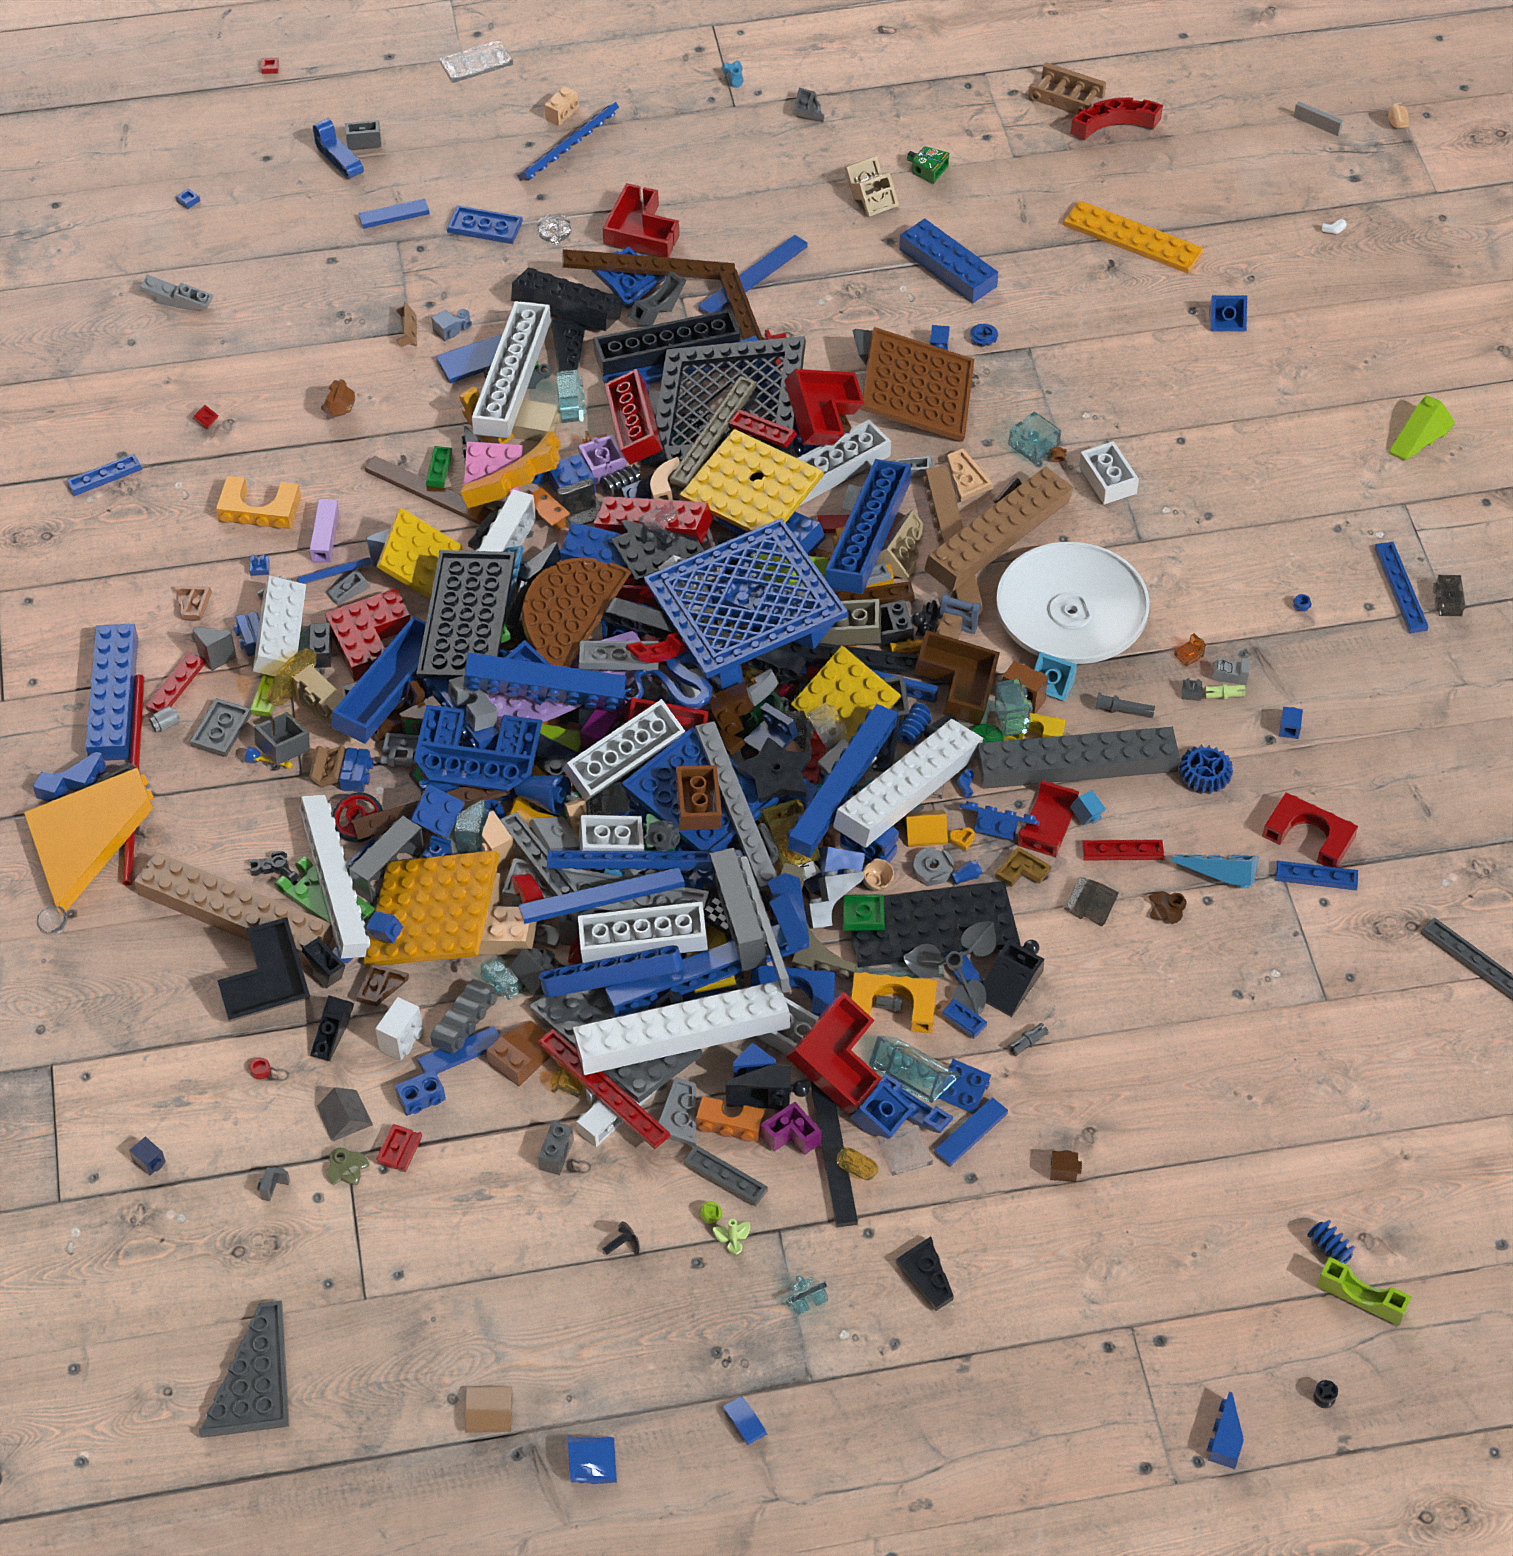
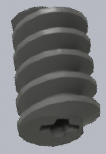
(619, 479)

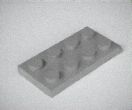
(611, 656)

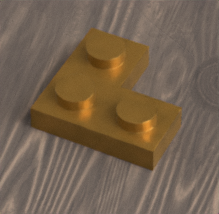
(1021, 863)

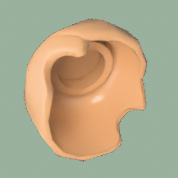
(1398, 116)
(878, 875)

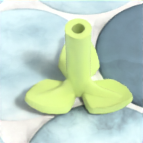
(732, 1234)

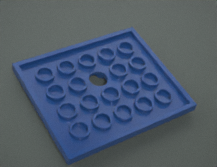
(656, 791)

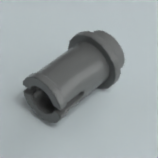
(889, 1003)

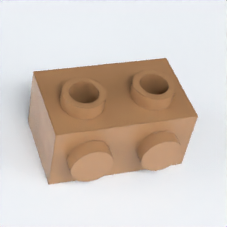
(950, 625)

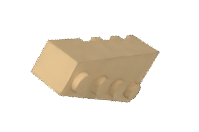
(318, 695)

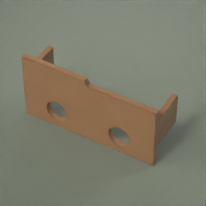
(409, 325)

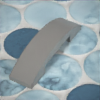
(764, 686)

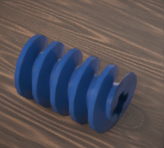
(914, 724)
(1330, 1242)

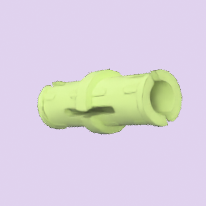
(1225, 691)

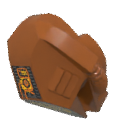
(339, 400)

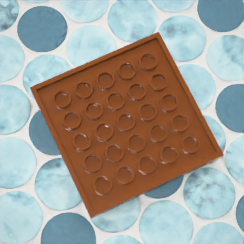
(917, 384)

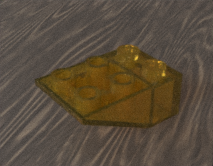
(779, 821)

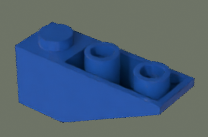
(1229, 1437)

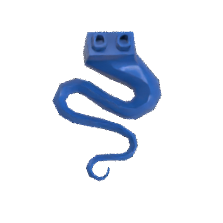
(677, 670)

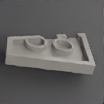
(679, 1112)

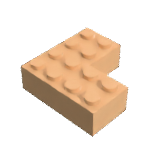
(504, 926)

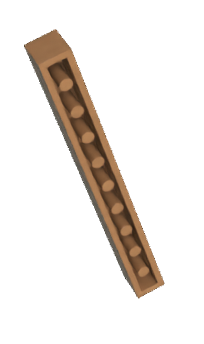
(948, 523)

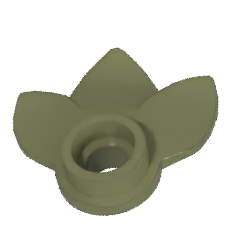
(348, 1168)

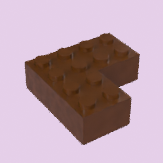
(964, 667)

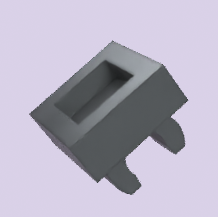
(1192, 689)

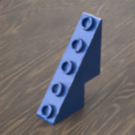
(790, 909)

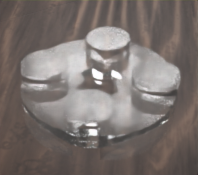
(555, 236)

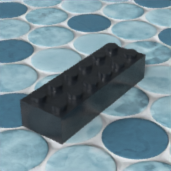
(567, 298)

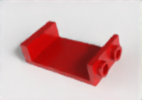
(1054, 814)

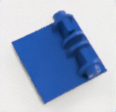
(968, 1088)

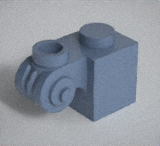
(448, 326)

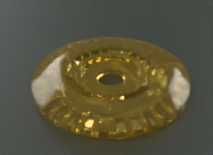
(283, 689)

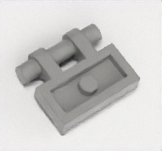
(399, 744)

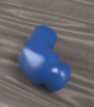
(964, 782)

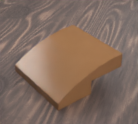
(488, 1409)

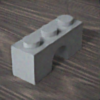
(479, 710)

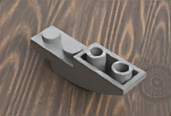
(176, 296)

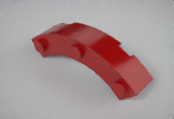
(1114, 112)

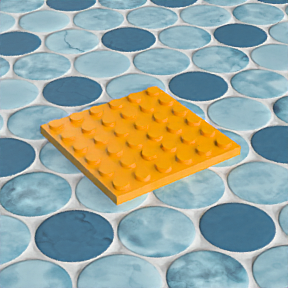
(439, 906)

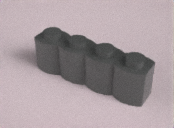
(463, 1016)

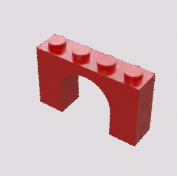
(1295, 811)

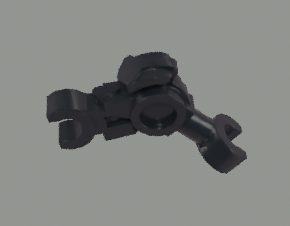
(277, 864)

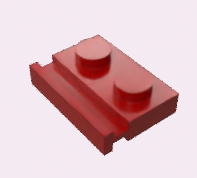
(399, 1148)

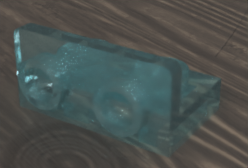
(501, 977)

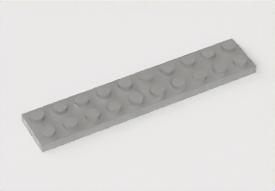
(588, 879)

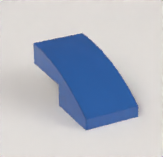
(745, 1420)

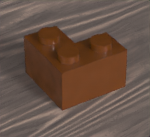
(730, 705)

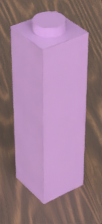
(324, 531)

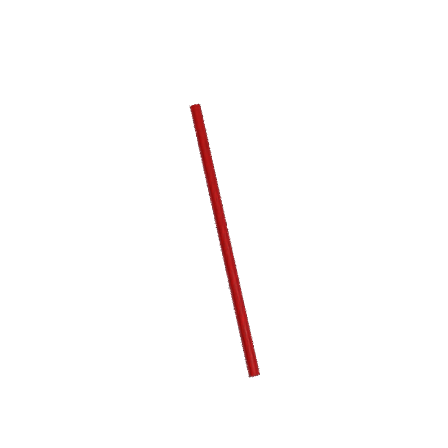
(129, 844)

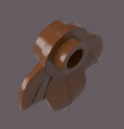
(1166, 908)

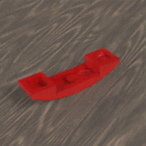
(659, 651)

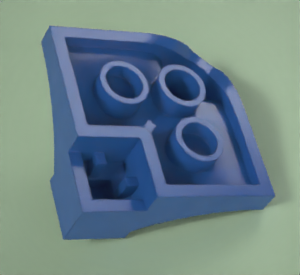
(629, 285)

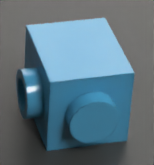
(1088, 808)

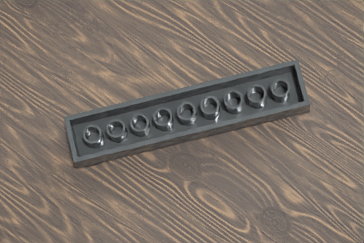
(1078, 757)

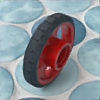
(353, 810)

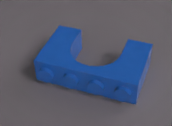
(816, 984)

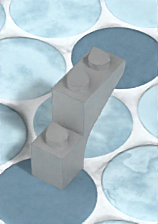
(832, 888)

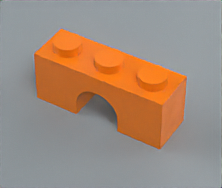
(745, 1126)

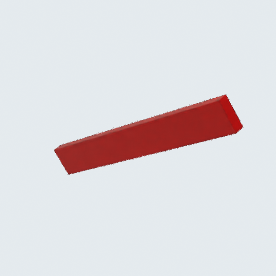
(605, 1090)

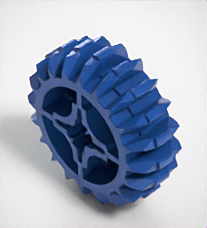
(1203, 775)

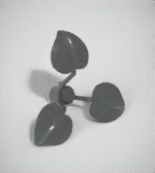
(925, 963)

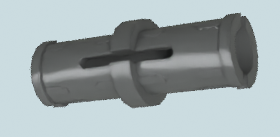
(1028, 1039)

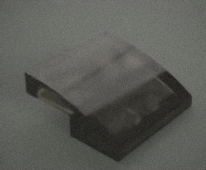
(1091, 900)

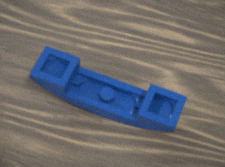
(923, 1114)

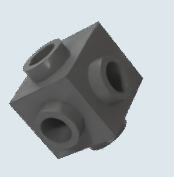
(663, 835)

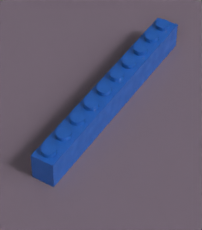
(842, 780)
(697, 972)

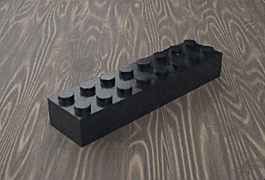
(649, 344)

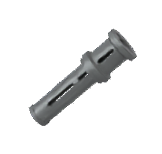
(1115, 704)

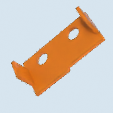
(546, 509)

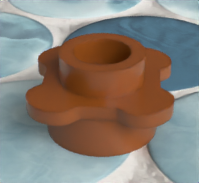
(1057, 454)

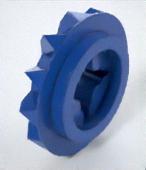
(990, 332)

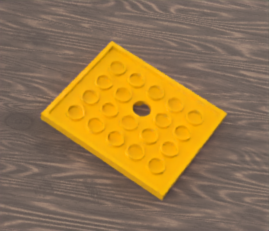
(745, 503)

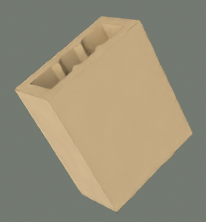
(535, 420)

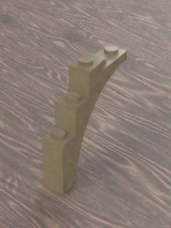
(817, 954)

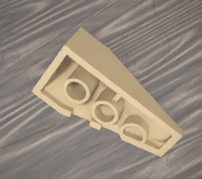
(901, 546)

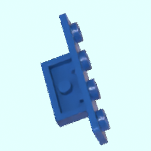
(997, 823)

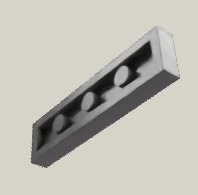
(725, 1175)

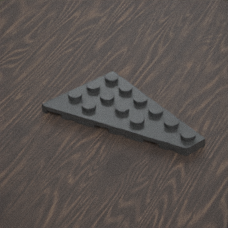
(256, 1381)

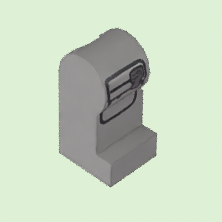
(1231, 671)

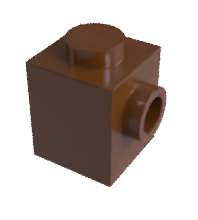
(1065, 1166)

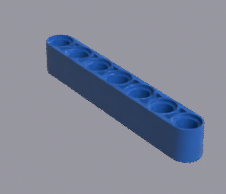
(611, 971)

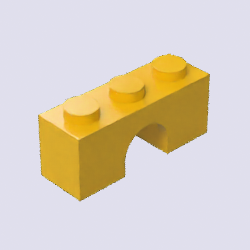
(1043, 725)

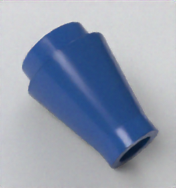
(969, 871)

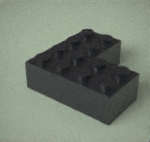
(276, 980)

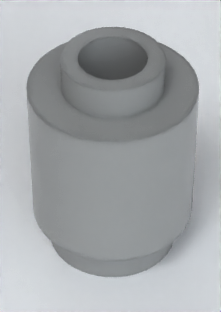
(164, 719)

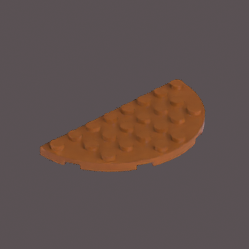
(568, 605)

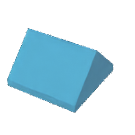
(1060, 675)

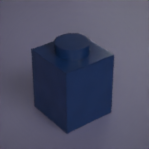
(147, 1156)

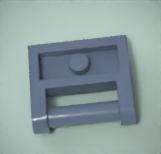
(970, 620)

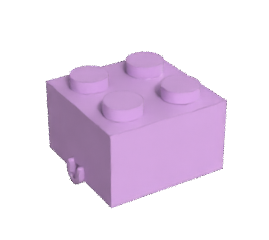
(602, 456)

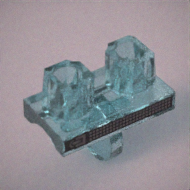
(799, 1301)

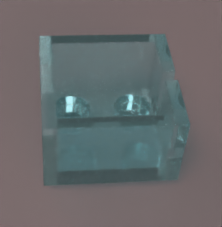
(570, 396)
(1037, 437)
(1013, 707)

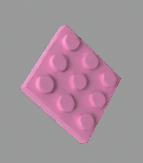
(488, 458)

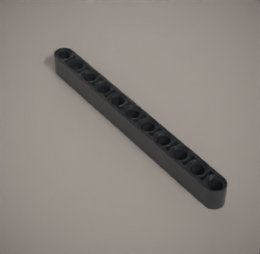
(658, 625)

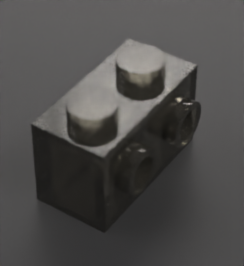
(1449, 595)

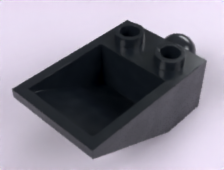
(897, 624)
(1013, 976)
(764, 1088)

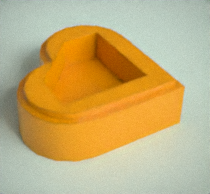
(962, 838)

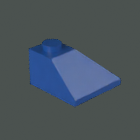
(882, 1111)

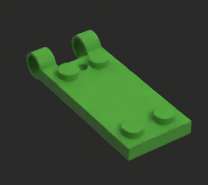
(311, 896)

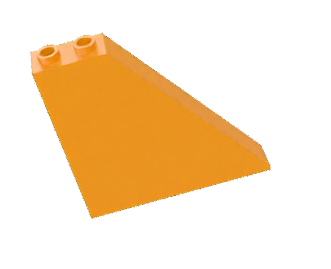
(85, 831)

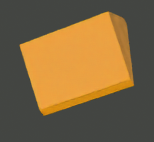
(926, 828)

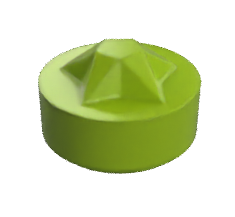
(710, 1212)

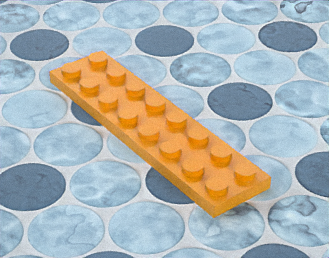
(1133, 236)

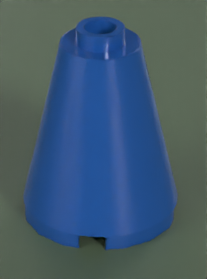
(545, 791)

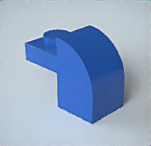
(940, 336)

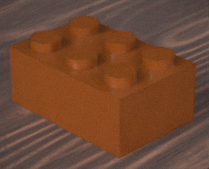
(698, 797)

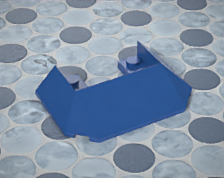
(447, 762)

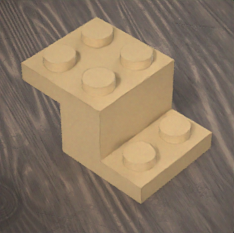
(871, 186)

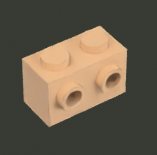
(561, 106)

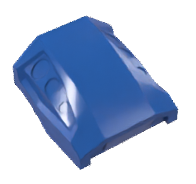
(592, 1460)

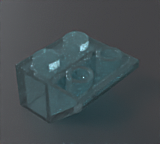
(470, 828)

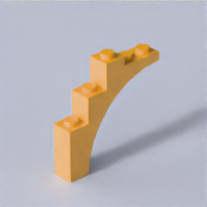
(522, 472)

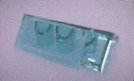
(911, 1067)

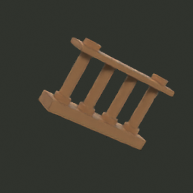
(1070, 79)

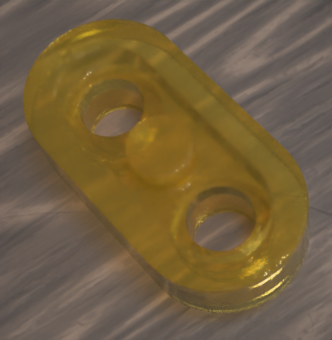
(857, 1163)

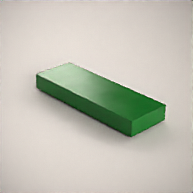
(439, 466)

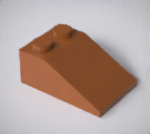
(518, 1053)

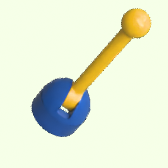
(253, 756)

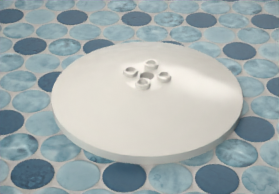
(1078, 577)

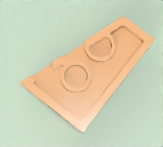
(967, 475)

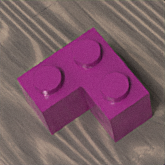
(791, 1125)

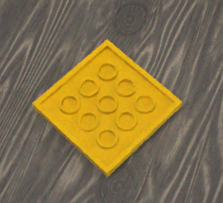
(413, 552)
(849, 688)

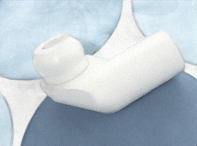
(1335, 228)

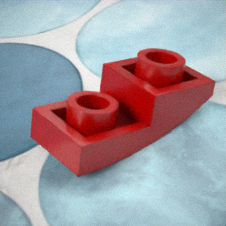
(527, 888)

